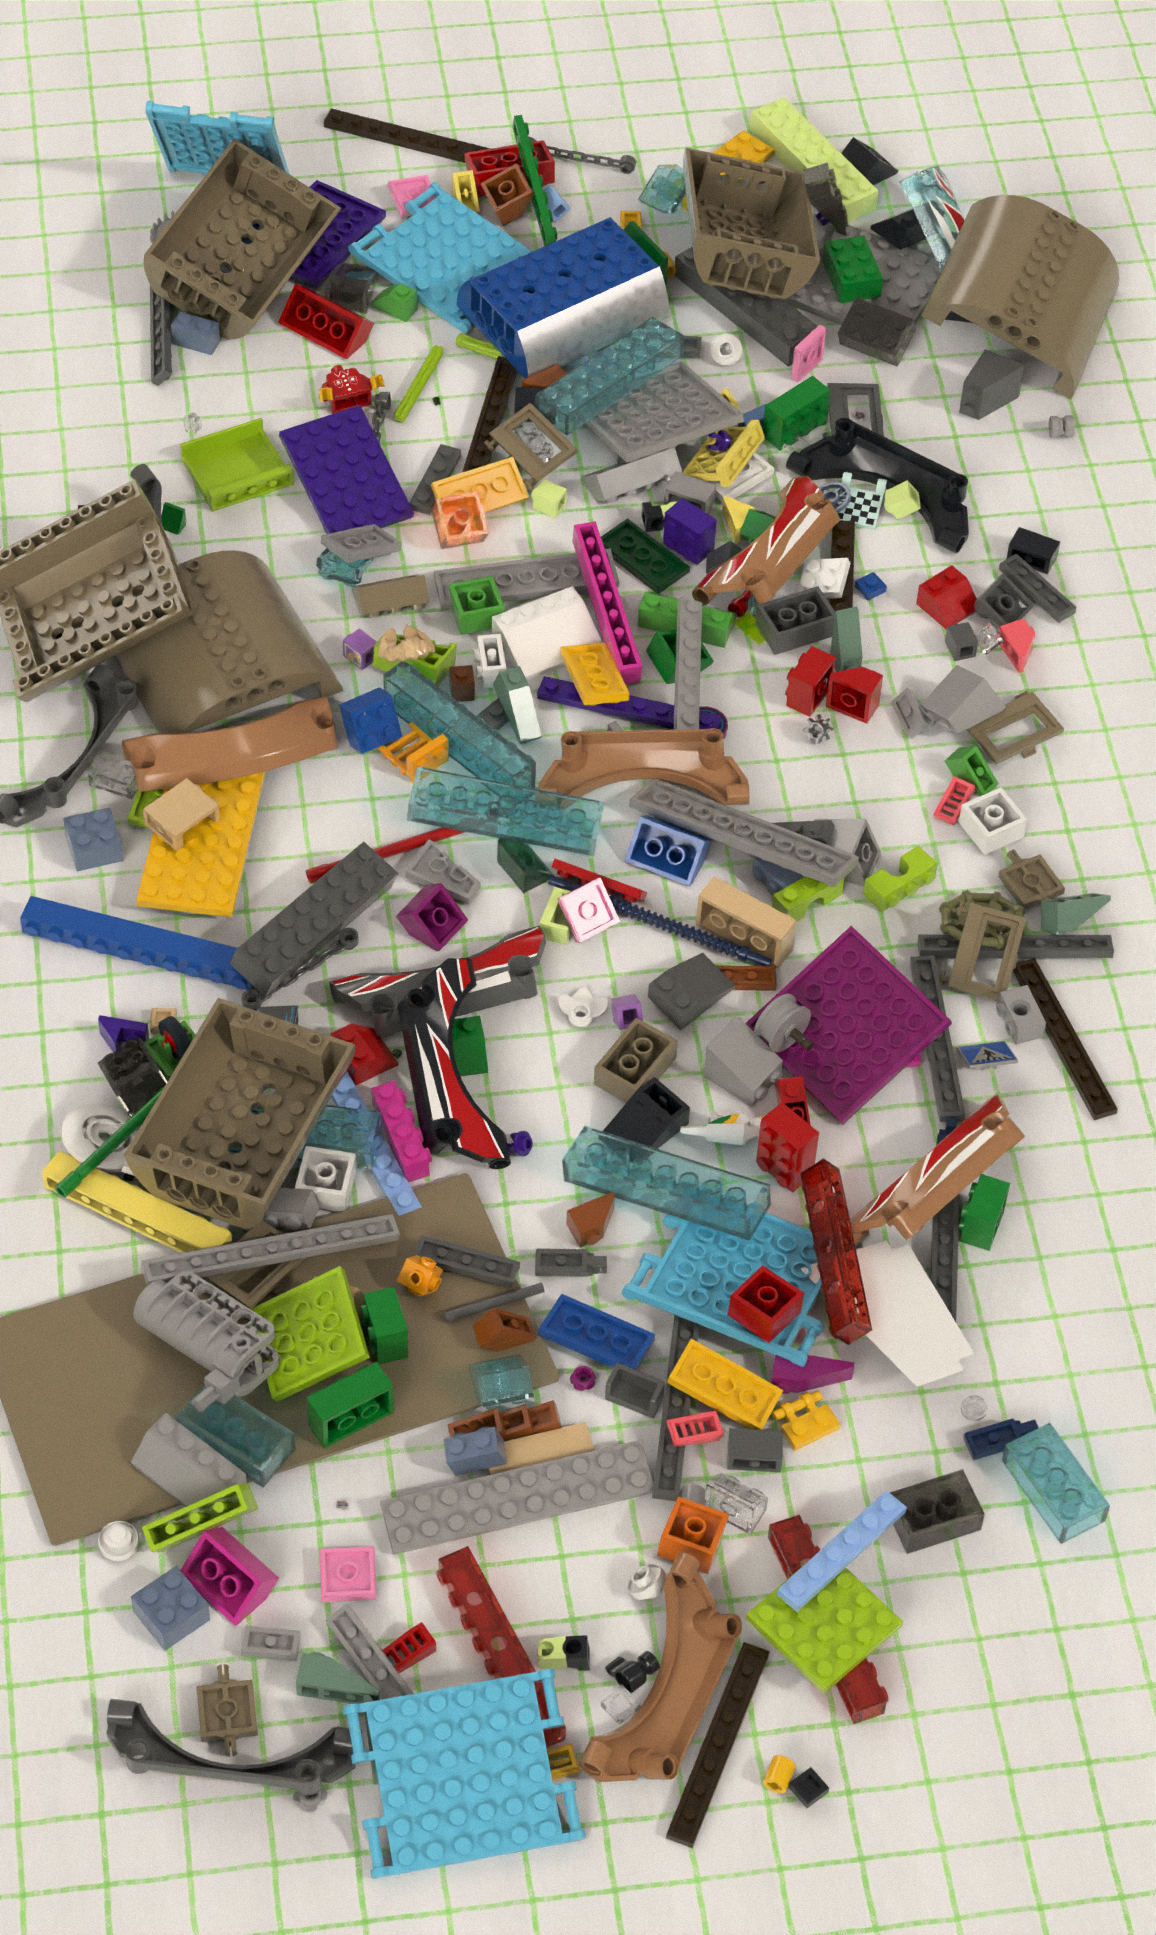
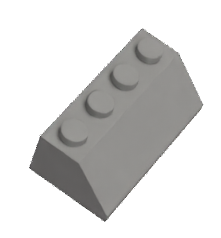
(627, 477)
(183, 1463)

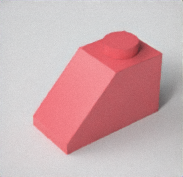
(1017, 642)

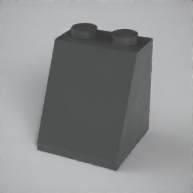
(990, 385)

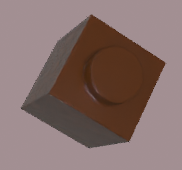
(462, 683)

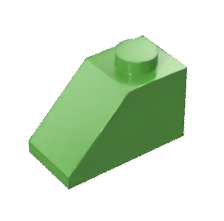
(397, 301)
(971, 767)

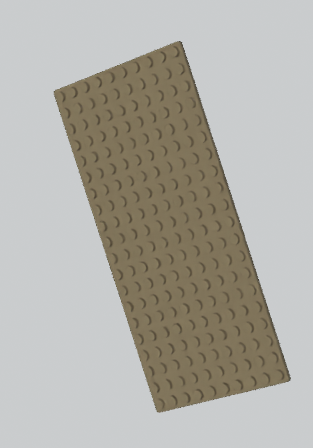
(92, 1381)

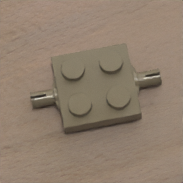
(1030, 880)
(227, 1710)

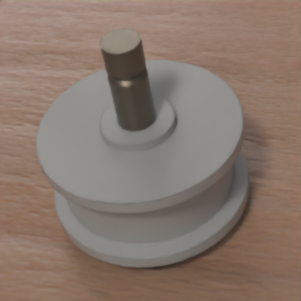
(784, 1024)

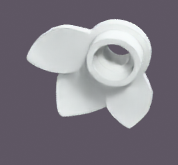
(582, 1005)

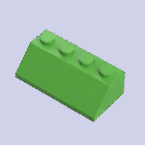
(660, 614)

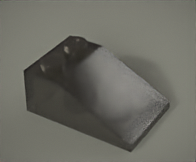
(352, 286)

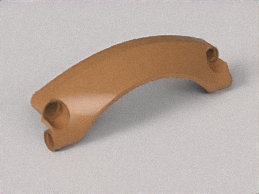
(234, 751)

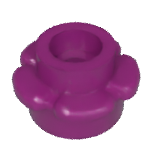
(586, 1373)

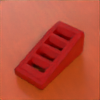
(407, 1638)

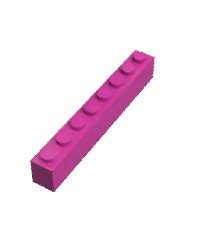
(606, 601)

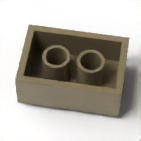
(634, 1060)

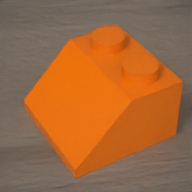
(693, 1531)

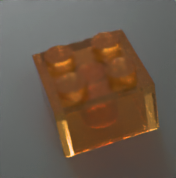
(459, 520)

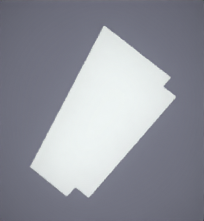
(907, 1314)

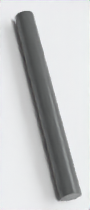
(493, 1302)

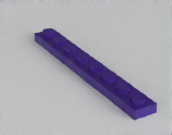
(635, 709)

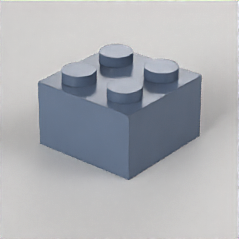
(93, 839)
(170, 1608)

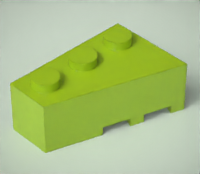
(433, 666)

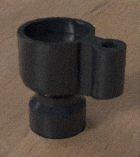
(632, 1673)

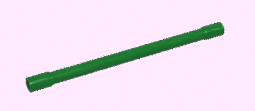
(75, 1177)

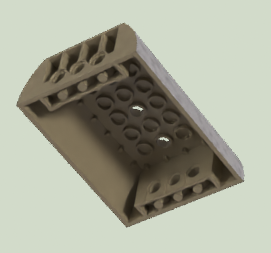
(749, 231)

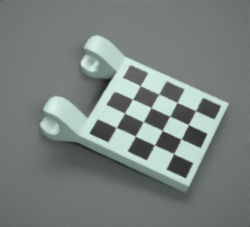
(864, 504)

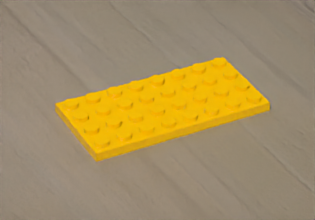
(210, 865)

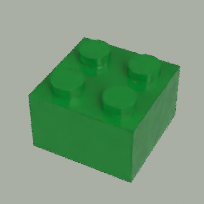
(983, 1211)
(384, 1326)

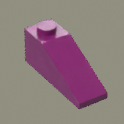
(815, 1373)

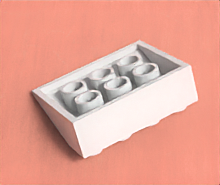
(540, 628)

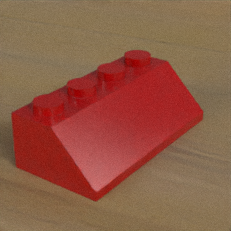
(493, 161)
(325, 321)

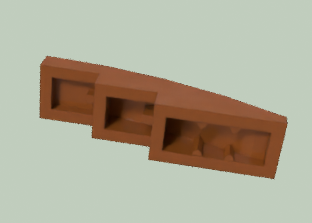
(513, 1422)

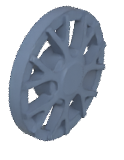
(833, 495)

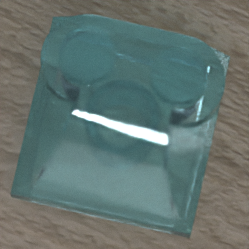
(334, 568)

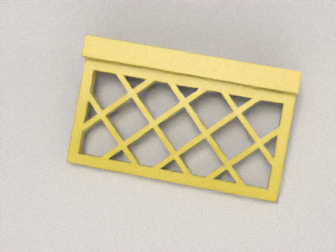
(732, 460)

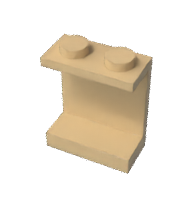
(179, 811)

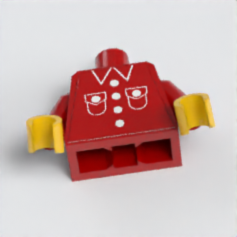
(348, 388)

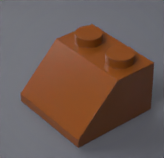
(508, 193)

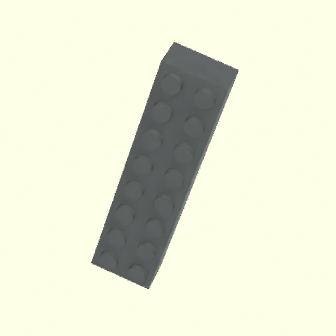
(766, 320)
(313, 918)

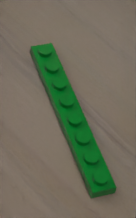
(535, 181)

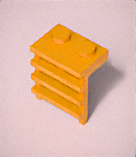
(424, 753)

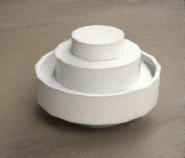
(726, 349)
(118, 1541)
(646, 1582)

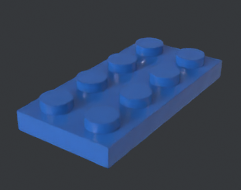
(596, 1333)

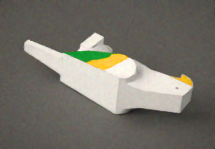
(726, 1129)

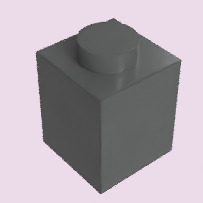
(961, 641)

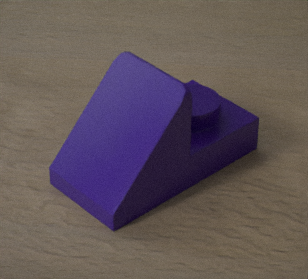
(120, 1030)

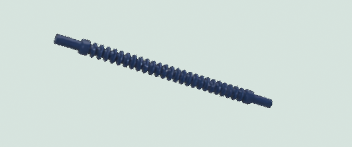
(742, 952)

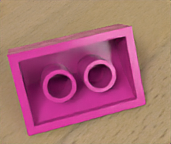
(228, 1574)

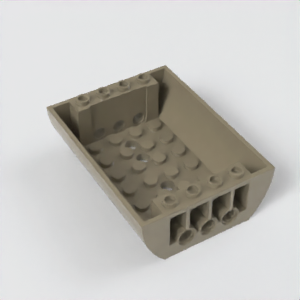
(208, 235)
(211, 1106)

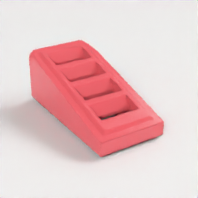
(960, 786)
(710, 1418)

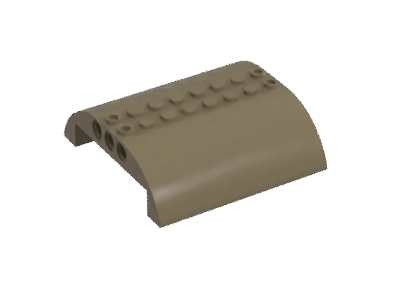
(1029, 282)
(229, 654)

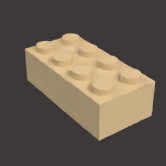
(745, 921)

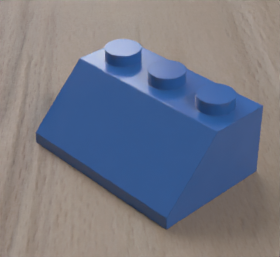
(667, 850)

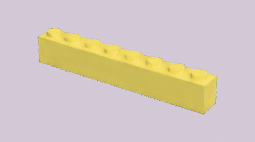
(137, 1208)

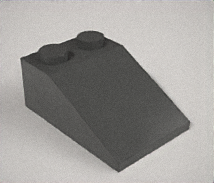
(689, 989)

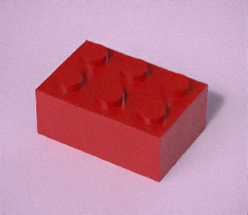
(786, 1146)

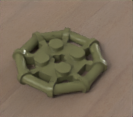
(991, 900)

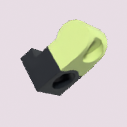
(654, 516)
(564, 1652)

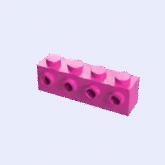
(400, 1131)

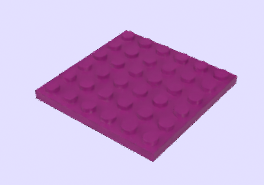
(862, 1024)

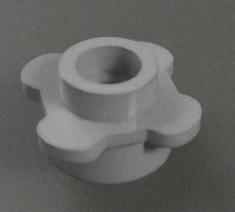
(310, 1803)

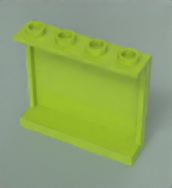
(235, 465)

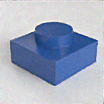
(870, 586)

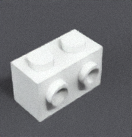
(490, 658)

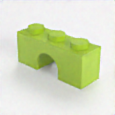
(887, 890)
(800, 894)

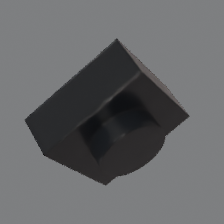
(808, 1787)

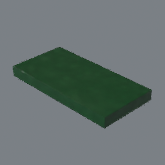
(644, 556)

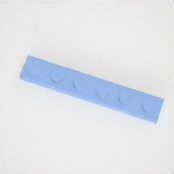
(841, 1551)

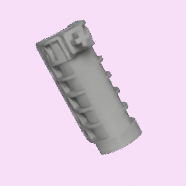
(209, 1335)

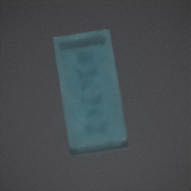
(241, 1436)
(1055, 1483)

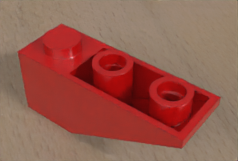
(792, 1093)

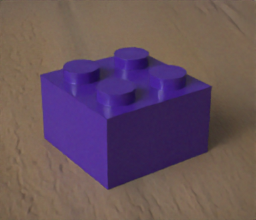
(689, 531)

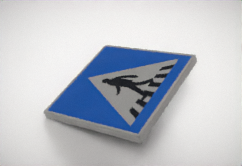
(987, 1055)

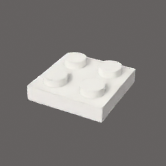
(827, 574)

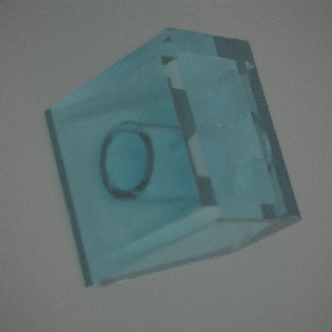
(665, 189)
(501, 1381)

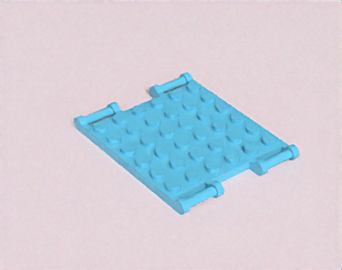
(198, 141)
(438, 251)
(710, 1265)
(463, 1773)

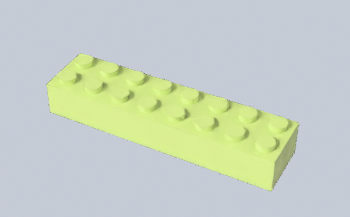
(803, 147)

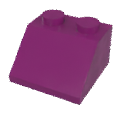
(432, 916)

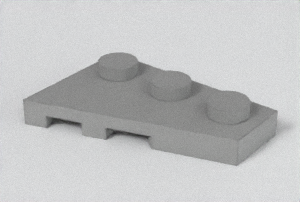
(435, 867)

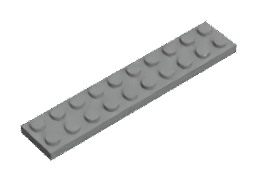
(744, 832)
(516, 1497)

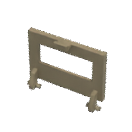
(522, 454)
(1023, 706)
(970, 946)
(272, 1283)

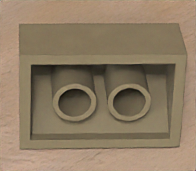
(391, 595)

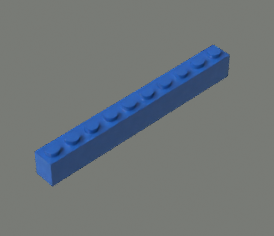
(131, 941)

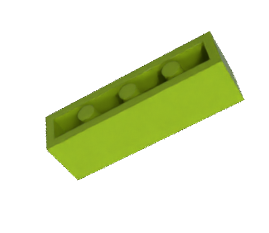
(200, 1516)

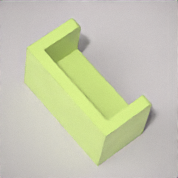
(553, 920)

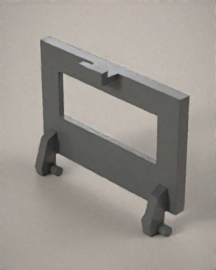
(839, 405)

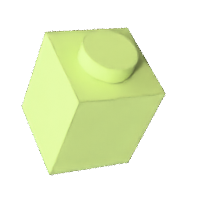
(549, 498)
(902, 500)

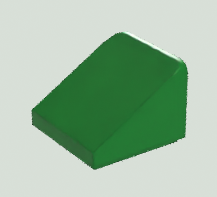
(173, 518)

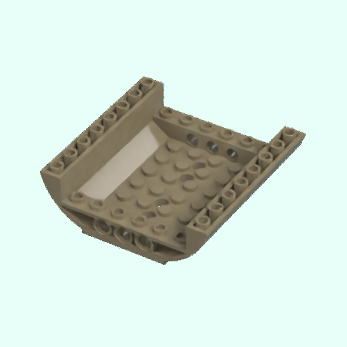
(78, 575)

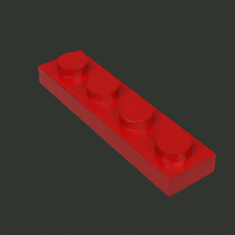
(630, 893)

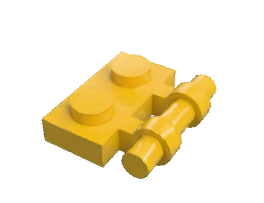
(810, 1426)

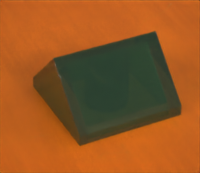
(522, 864)

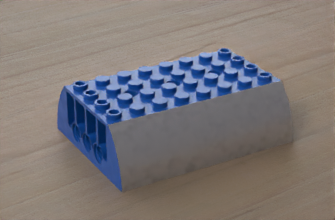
(605, 296)

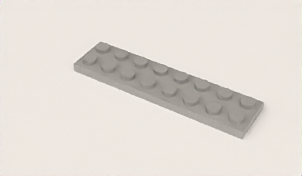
(521, 577)

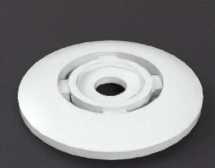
(96, 1120)

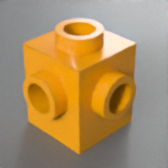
(420, 1275)

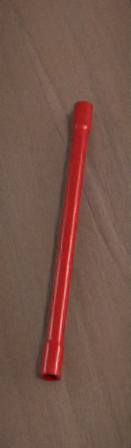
(315, 873)

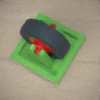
(170, 1044)

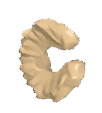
(414, 646)

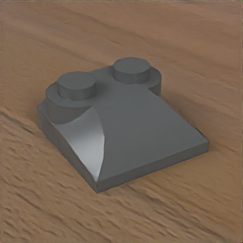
(1002, 602)

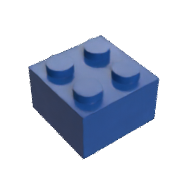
(370, 720)

